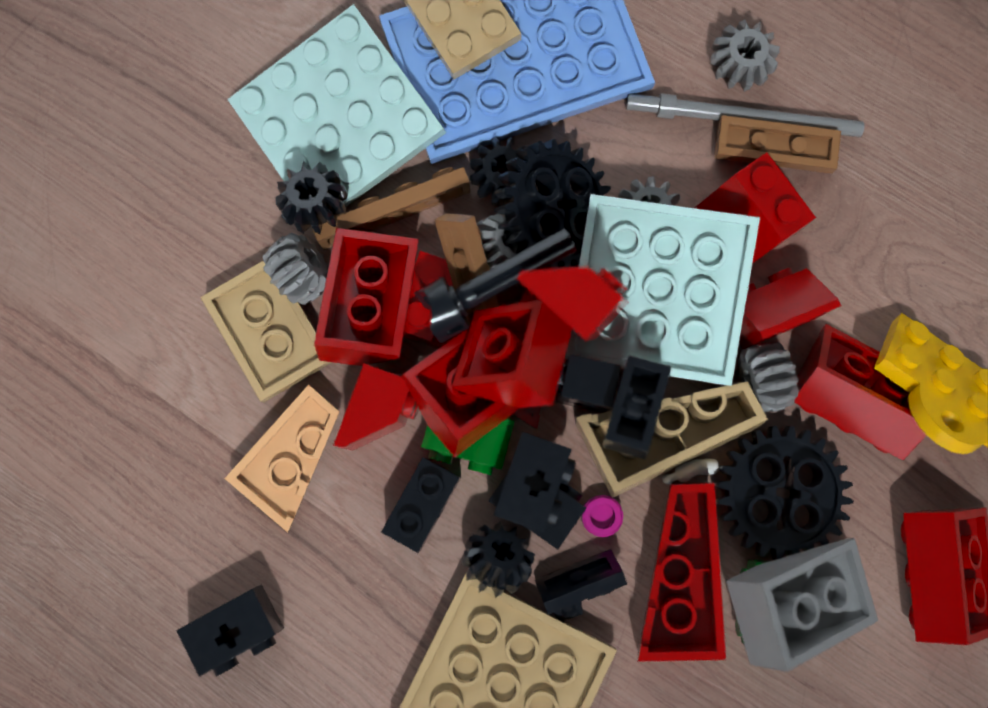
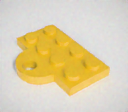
(943, 385)

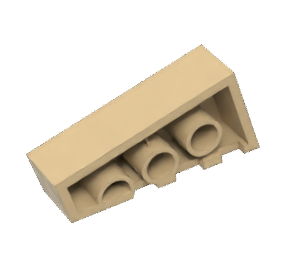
(683, 432)

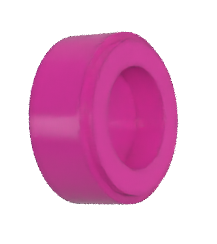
(602, 516)

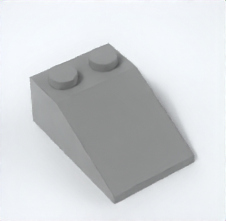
(801, 604)

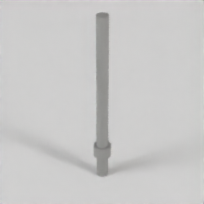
(668, 105)

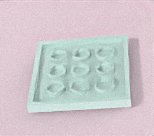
(338, 105)
(683, 282)

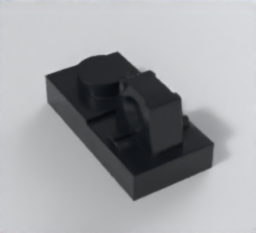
(584, 580)

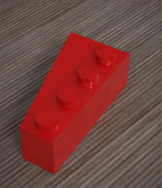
(685, 589)

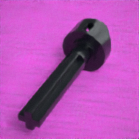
(450, 305)

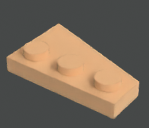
(285, 457)

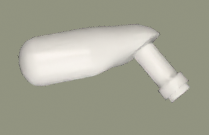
(692, 468)

